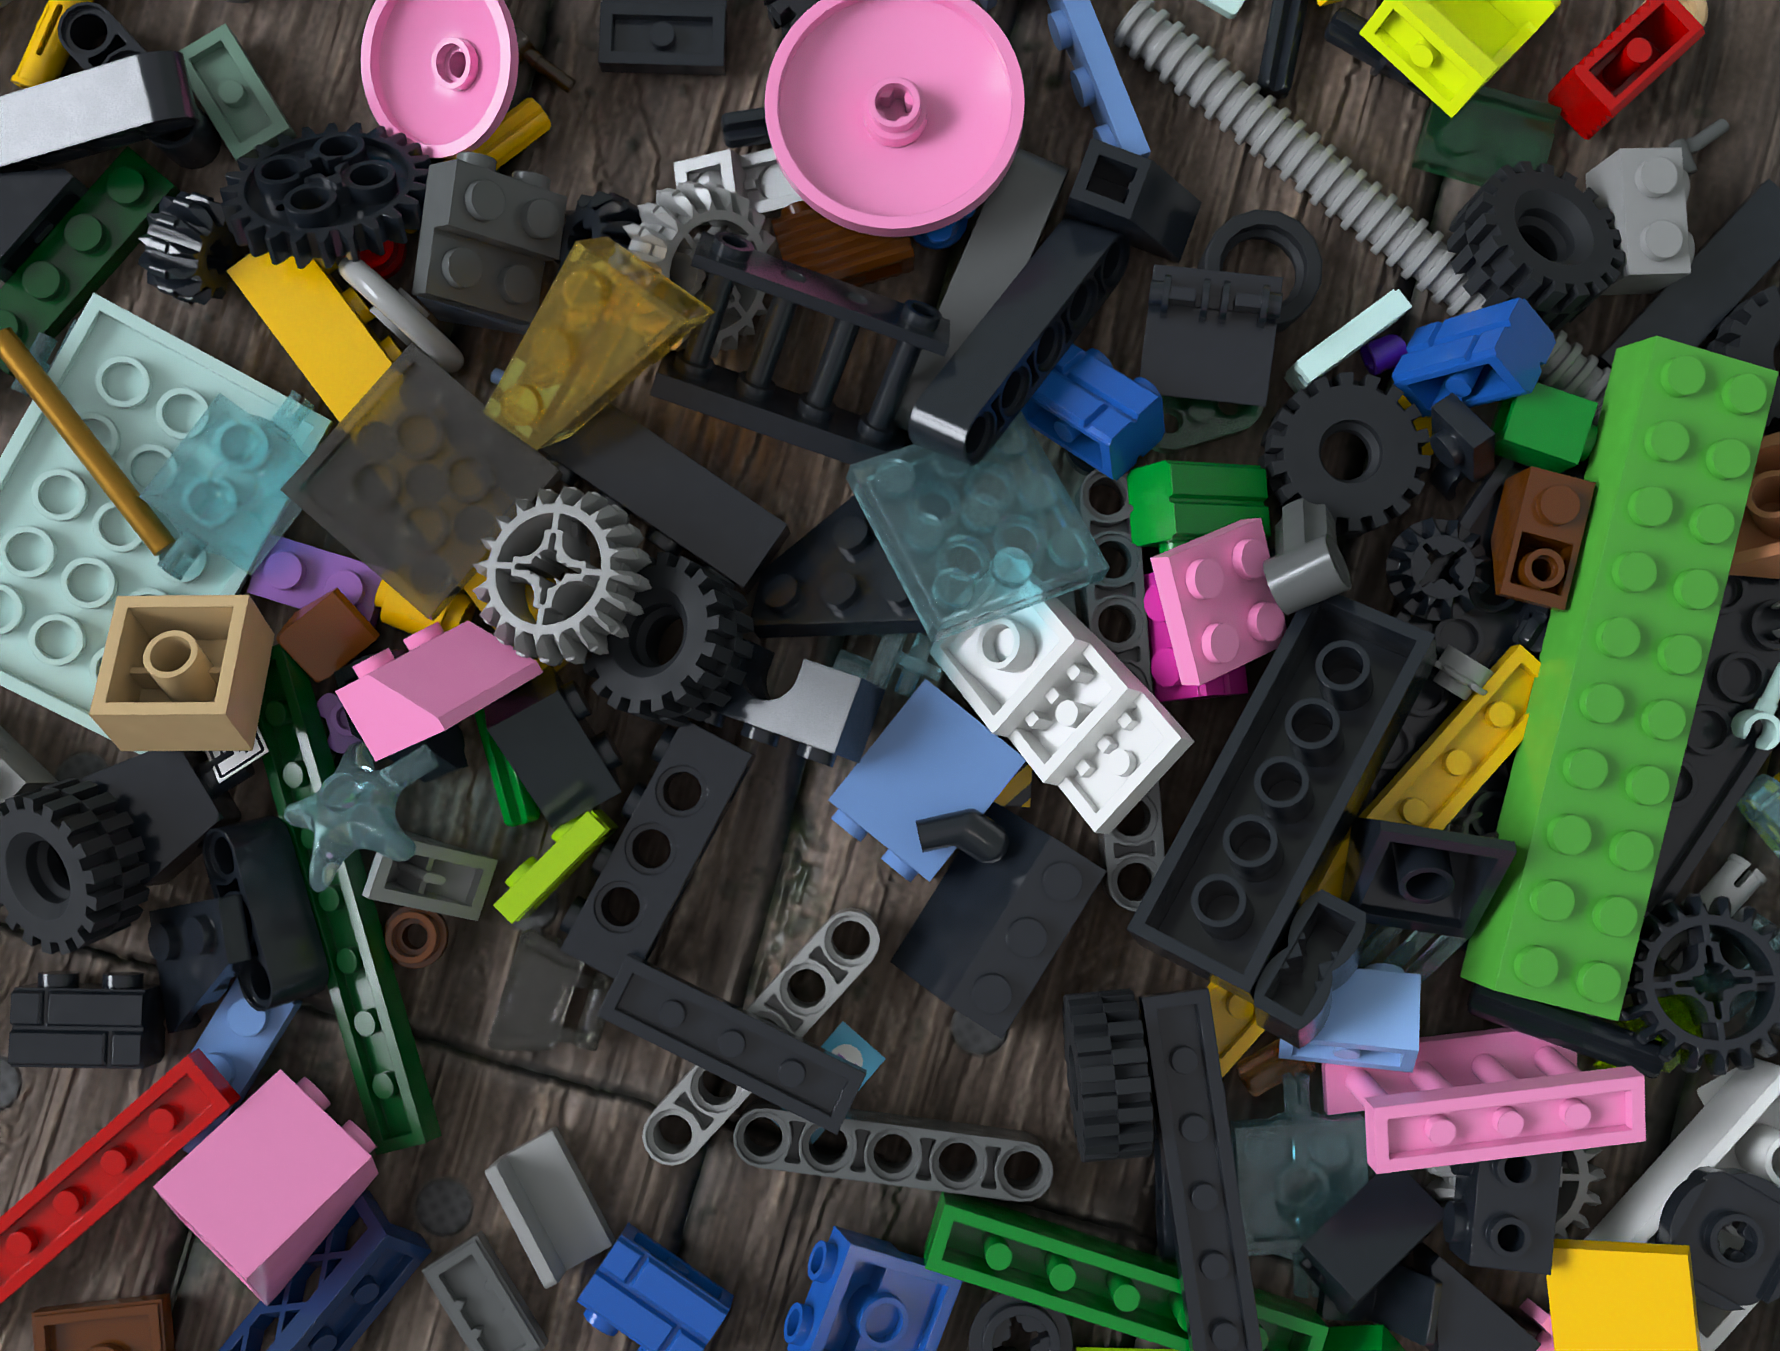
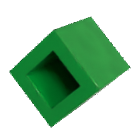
(1545, 429)

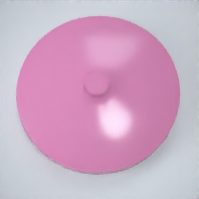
(894, 111)

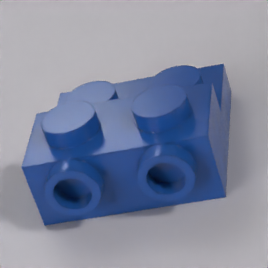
(869, 1299)

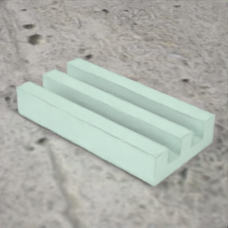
(1347, 340)

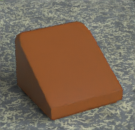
(326, 635)

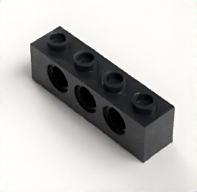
(720, 769)

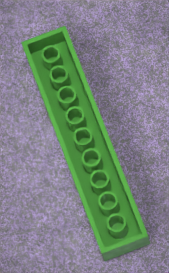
(1621, 675)

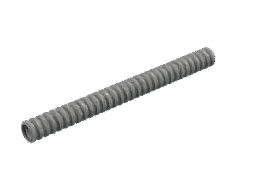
(1328, 179)

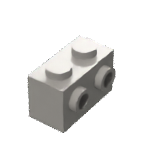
(1648, 202)

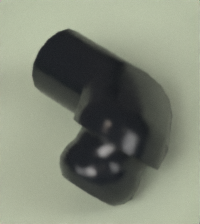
(967, 831)

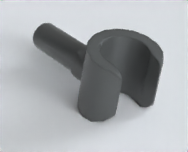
(1699, 141)

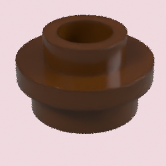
(397, 941)

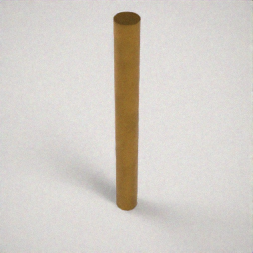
(83, 443)

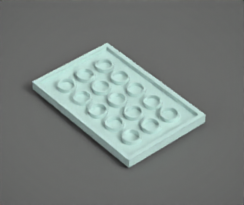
(63, 537)

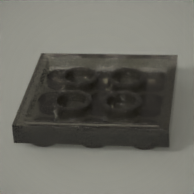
(419, 481)

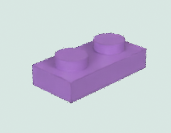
(302, 573)

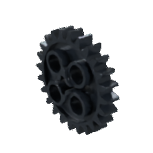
(327, 195)

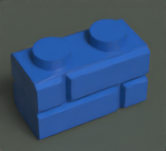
(1475, 356)
(1097, 412)
(653, 1297)

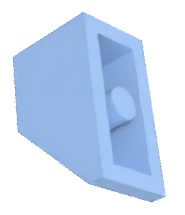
(1369, 1022)

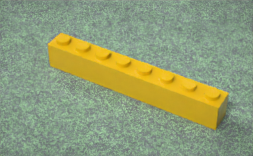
(328, 341)

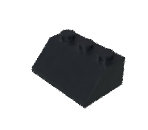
(998, 923)

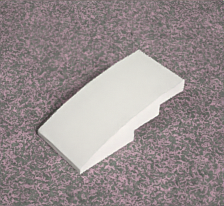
(1066, 707)

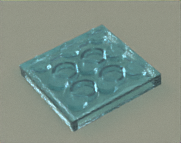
(976, 535)

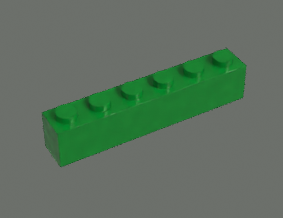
(1088, 1276)

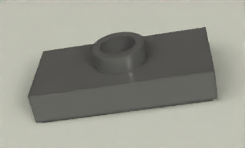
(483, 1299)

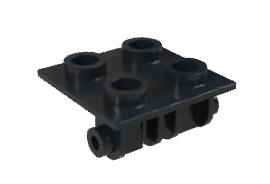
(1211, 334)

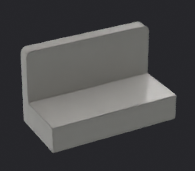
(549, 1205)

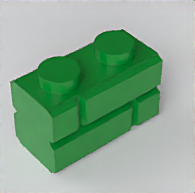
(1190, 499)

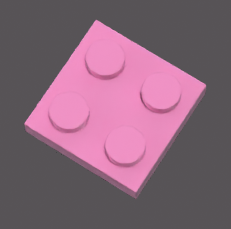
(1218, 601)

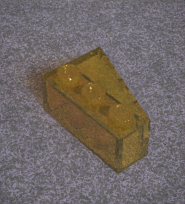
(589, 341)

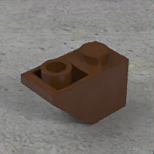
(1539, 536)

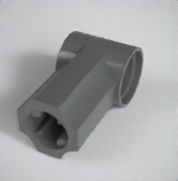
(1306, 558)

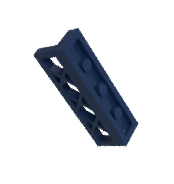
(350, 1288)

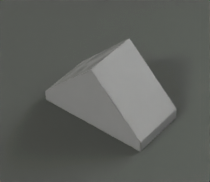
(434, 880)

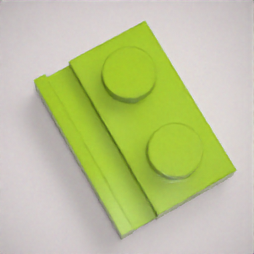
(538, 879)

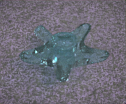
(358, 810)

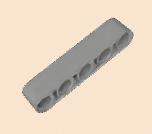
(708, 1112)

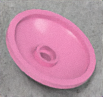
(440, 71)

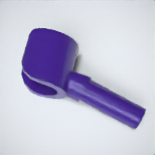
(1383, 354)

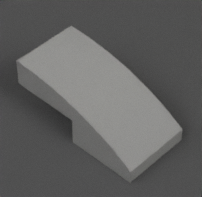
(751, 175)

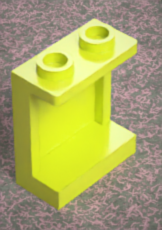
(1453, 44)

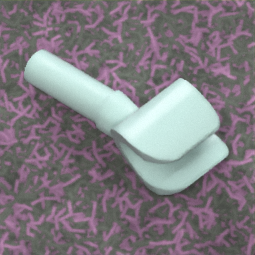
(1763, 710)

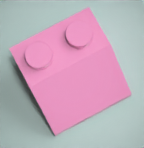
(431, 685)

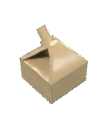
(183, 673)

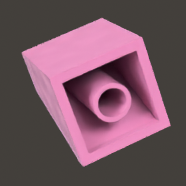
(271, 1182)

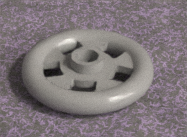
(401, 314)

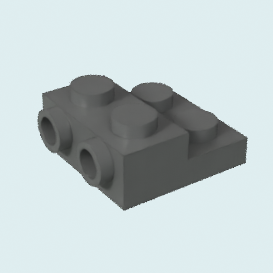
(487, 237)

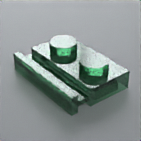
(1485, 136)

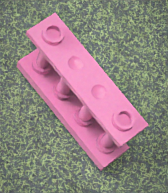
(1486, 1101)

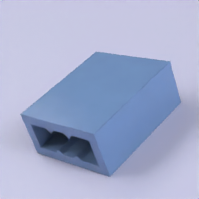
(922, 767)

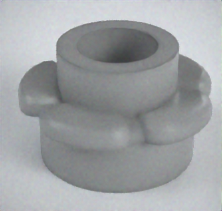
(1461, 673)

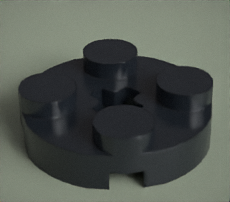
(1699, 1212)

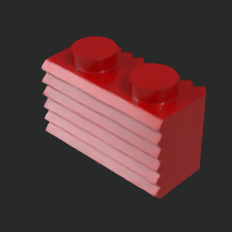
(1624, 64)

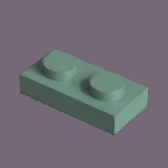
(234, 93)

